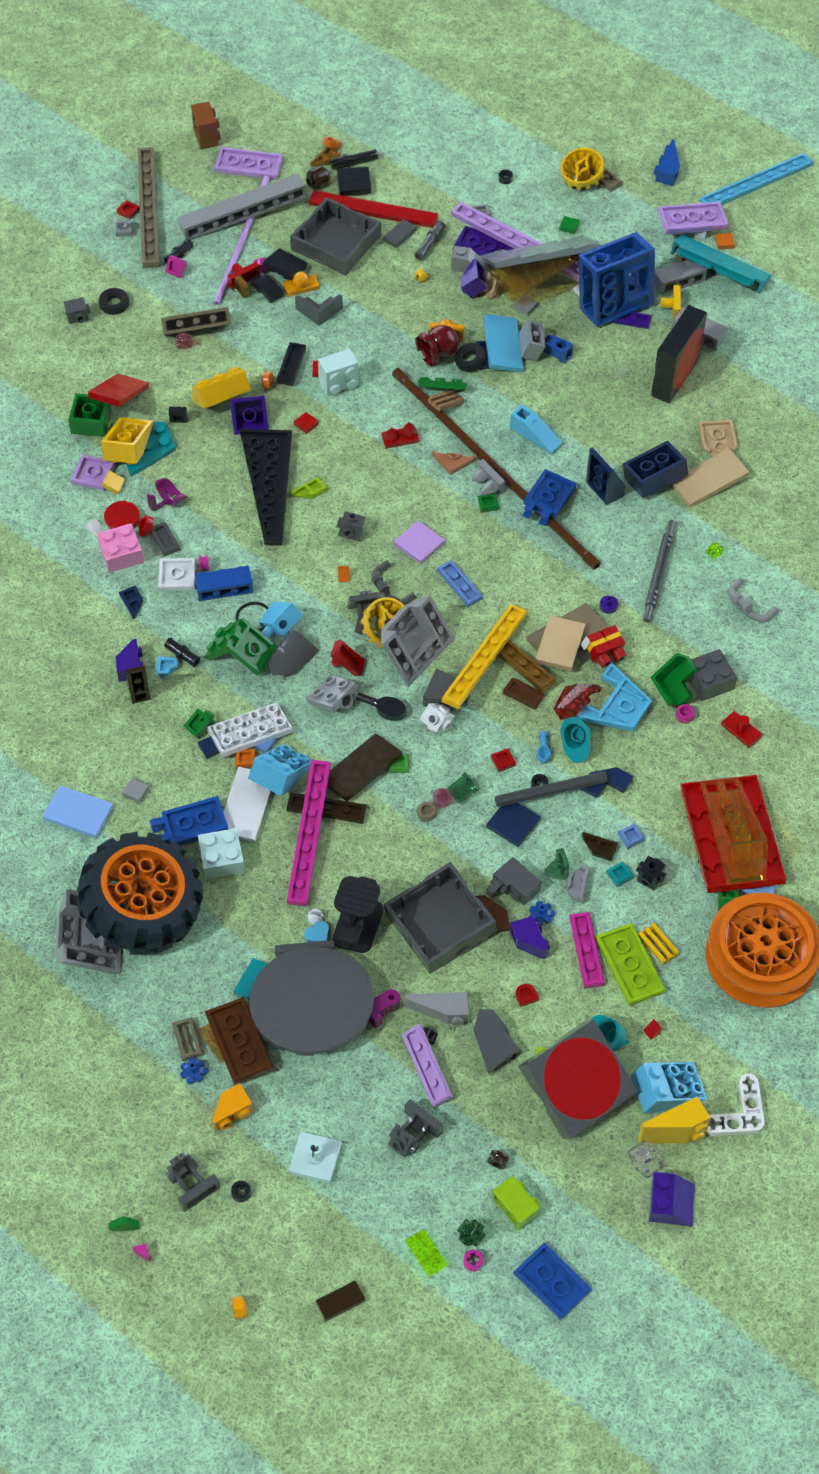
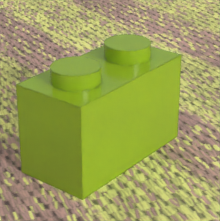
(516, 1202)

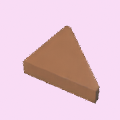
(452, 461)

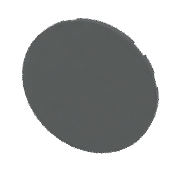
(311, 1000)

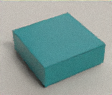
(620, 874)

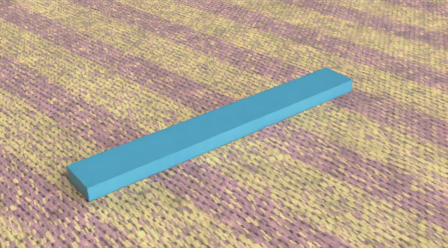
(759, 180)

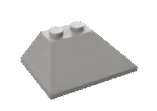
(415, 637)
(77, 945)

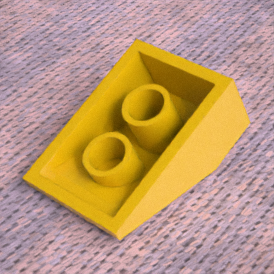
(126, 440)
(678, 1125)

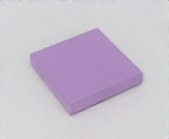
(91, 472)
(419, 542)

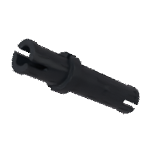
(347, 160)

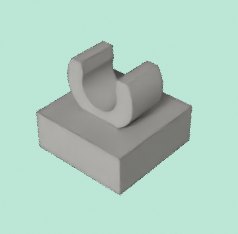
(123, 228)

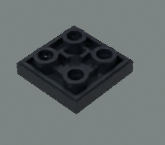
(353, 180)
(284, 264)

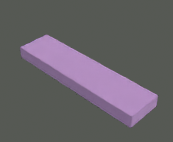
(427, 1065)

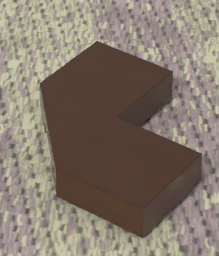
(497, 912)

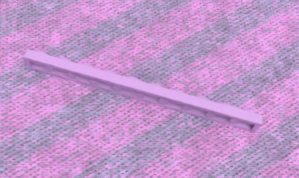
(502, 232)

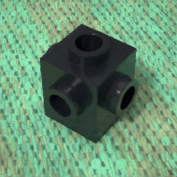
(651, 872)

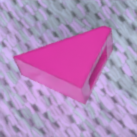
(141, 1250)

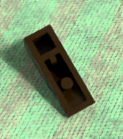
(137, 684)

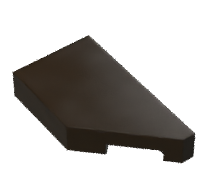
(599, 846)

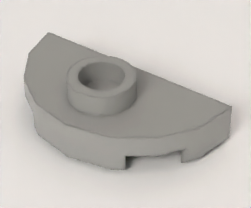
(577, 883)

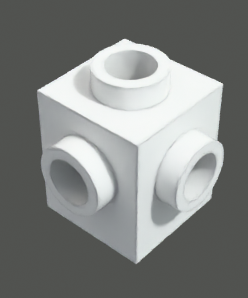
(437, 717)

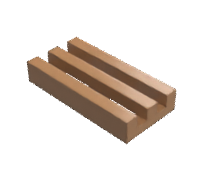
(445, 400)

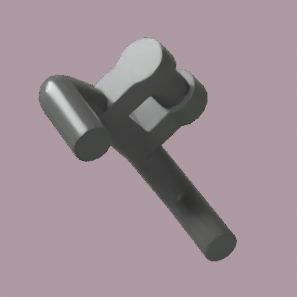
(383, 587)

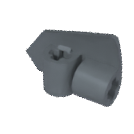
(291, 654)
(494, 1040)

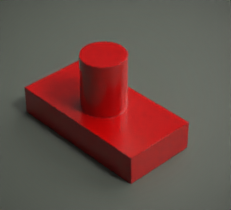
(246, 273)
(345, 656)
(741, 729)

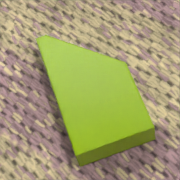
(310, 489)

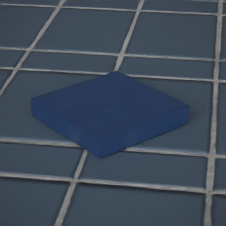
(513, 823)

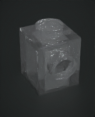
(646, 1159)

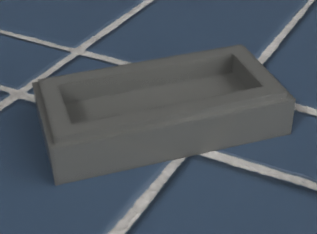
(399, 233)
(164, 539)

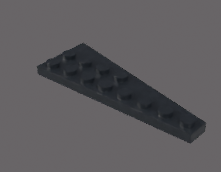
(268, 467)

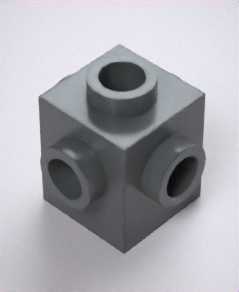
(350, 526)

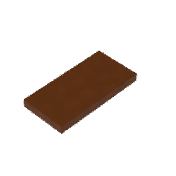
(239, 1041)

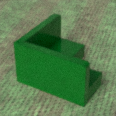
(671, 680)

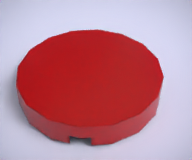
(121, 514)

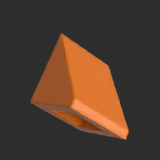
(343, 574)

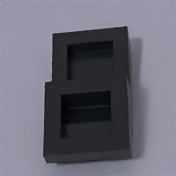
(266, 286)

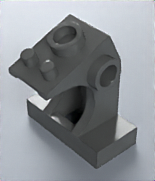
(419, 1121)
(181, 1167)

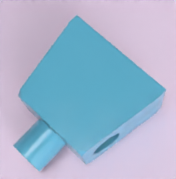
(279, 619)

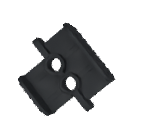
(359, 913)

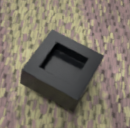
(178, 414)

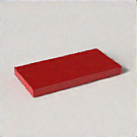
(118, 389)

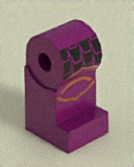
(383, 1004)

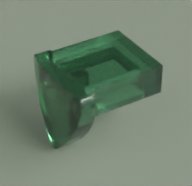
(463, 787)
(559, 867)

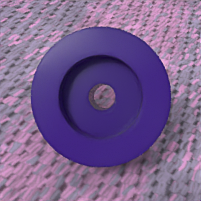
(608, 604)

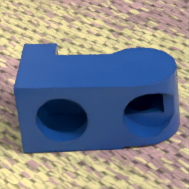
(558, 348)

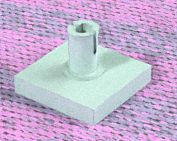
(315, 1157)

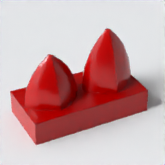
(400, 437)

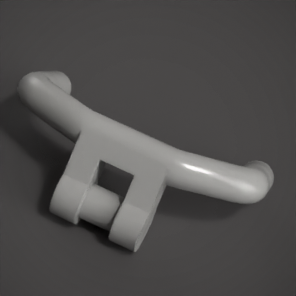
(746, 606)

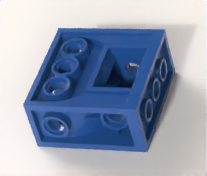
(605, 282)

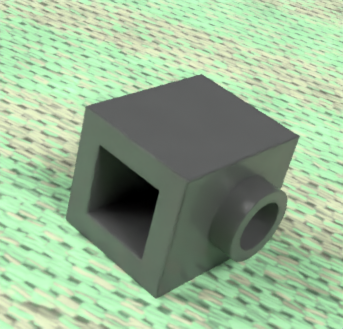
(76, 310)

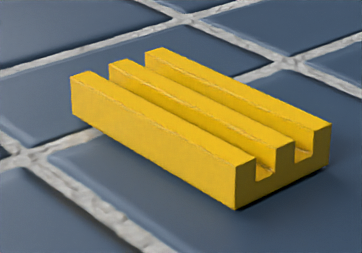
(663, 938)

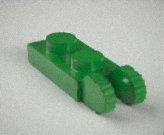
(440, 383)

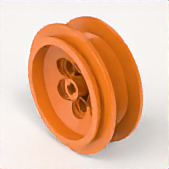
(740, 972)

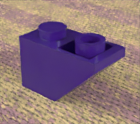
(128, 659)
(528, 937)

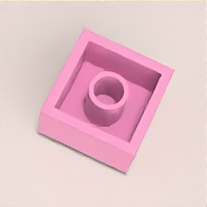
(120, 547)

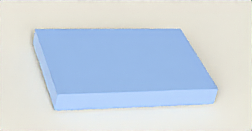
(77, 811)

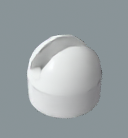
(312, 919)

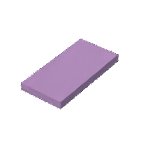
(248, 163)
(692, 218)

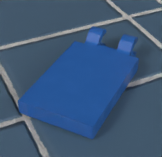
(548, 496)
(189, 821)

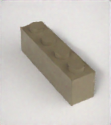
(195, 320)

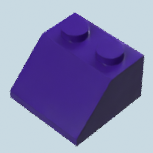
(249, 413)
(671, 1200)

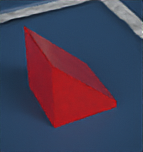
(653, 1029)

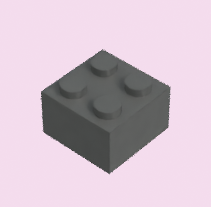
(713, 675)

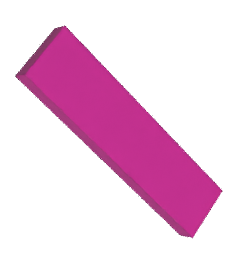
(586, 950)

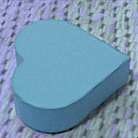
(166, 665)
(318, 932)

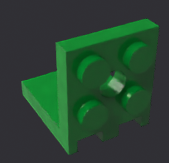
(236, 640)

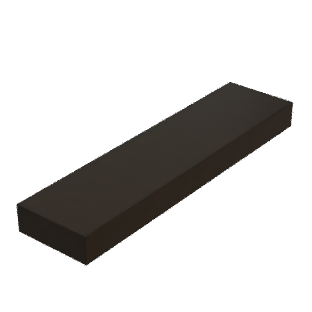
(332, 808)

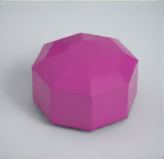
(685, 713)

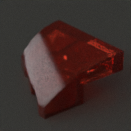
(574, 698)

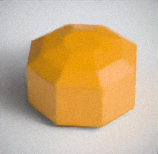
(239, 1307)

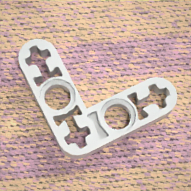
(747, 1113)

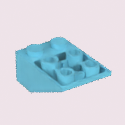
(279, 769)
(667, 1085)

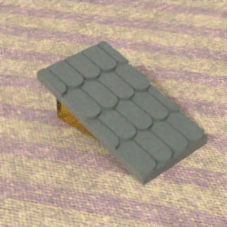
(529, 266)

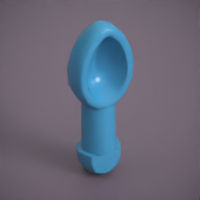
(544, 751)

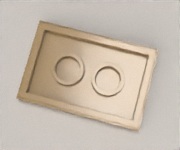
(560, 643)

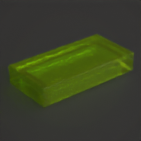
(426, 1253)

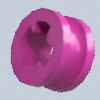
(203, 562)
(473, 1268)

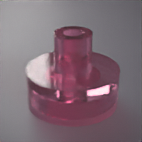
(183, 341)
(442, 798)

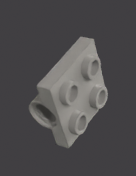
(333, 694)

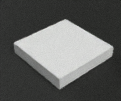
(176, 574)

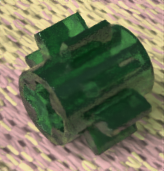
(471, 1232)

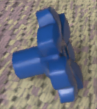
(542, 912)
(193, 1070)

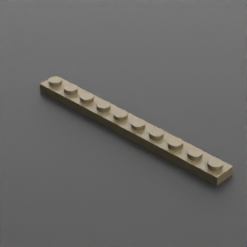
(148, 207)

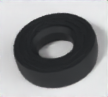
(113, 293)
(477, 362)

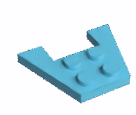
(624, 706)

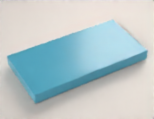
(502, 343)

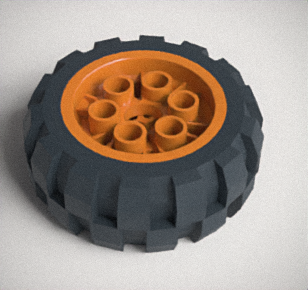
(146, 861)

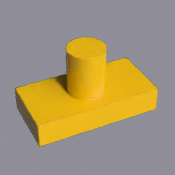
(674, 302)

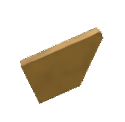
(324, 157)

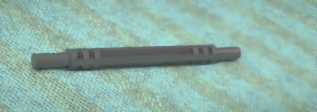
(659, 571)

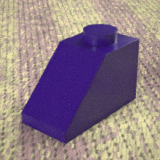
(473, 279)

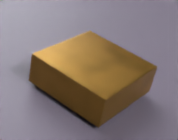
(242, 287)

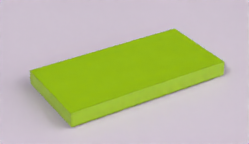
(630, 964)

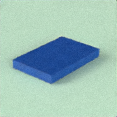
(552, 1281)

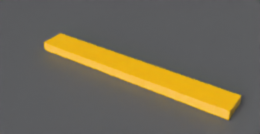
(484, 656)

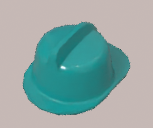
(576, 739)
(612, 1031)

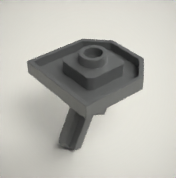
(361, 602)

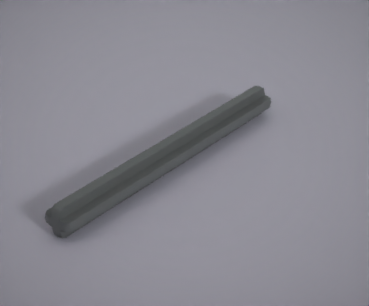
(550, 789)

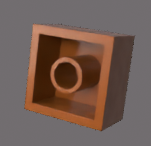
(205, 125)

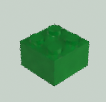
(89, 416)

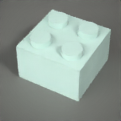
(338, 372)
(221, 854)

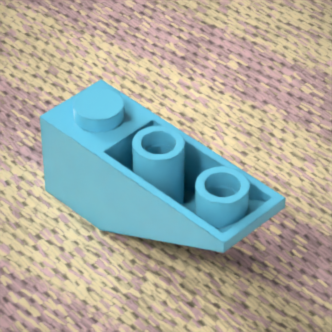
(534, 429)

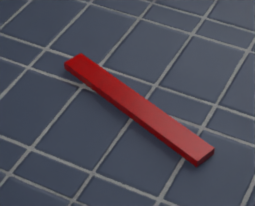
(378, 209)

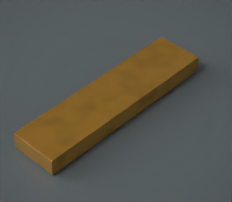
(526, 667)

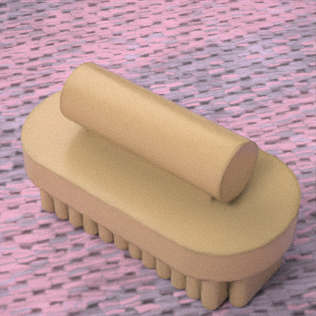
(493, 288)

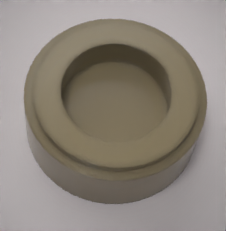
(426, 811)

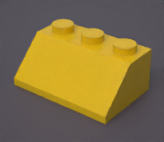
(220, 387)

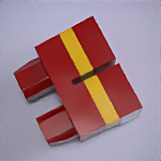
(604, 644)

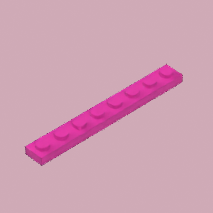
(308, 833)

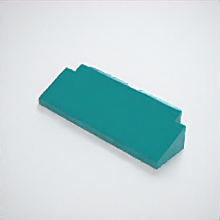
(719, 261)

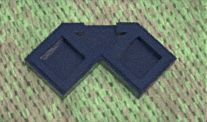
(615, 778)

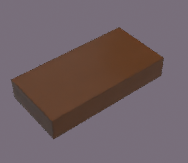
(523, 693)

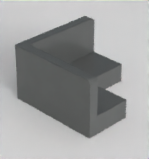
(319, 312)

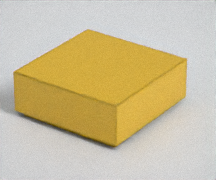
(113, 482)

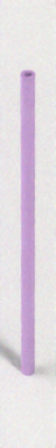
(237, 251)

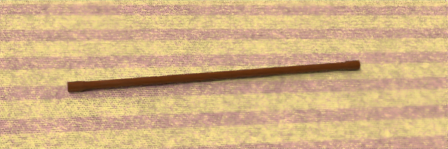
(403, 379)

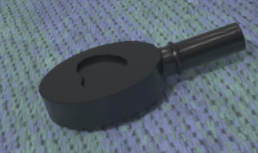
(387, 707)

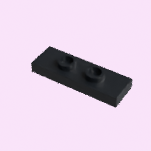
(291, 364)

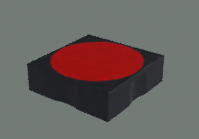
(678, 354)

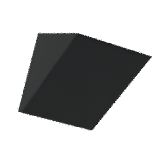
(429, 1034)

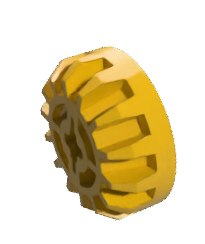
(581, 161)
(384, 611)

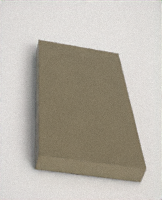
(582, 614)

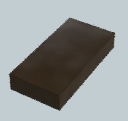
(340, 1301)

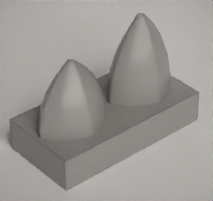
(494, 480)

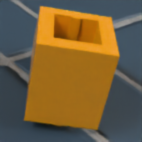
(232, 1105)

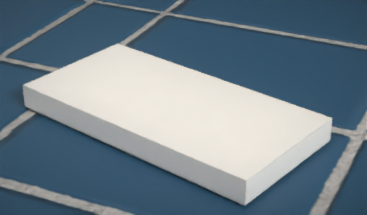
(246, 806)

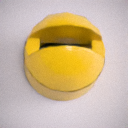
(421, 275)

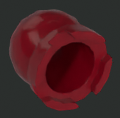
(437, 343)

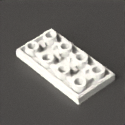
(250, 729)

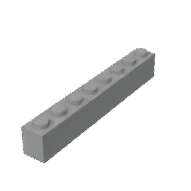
(242, 207)

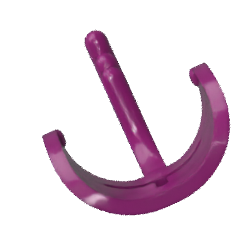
(165, 485)

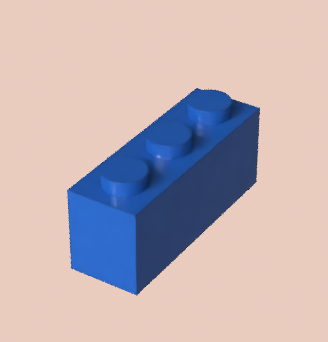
(224, 583)

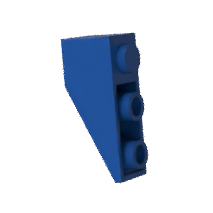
(669, 165)

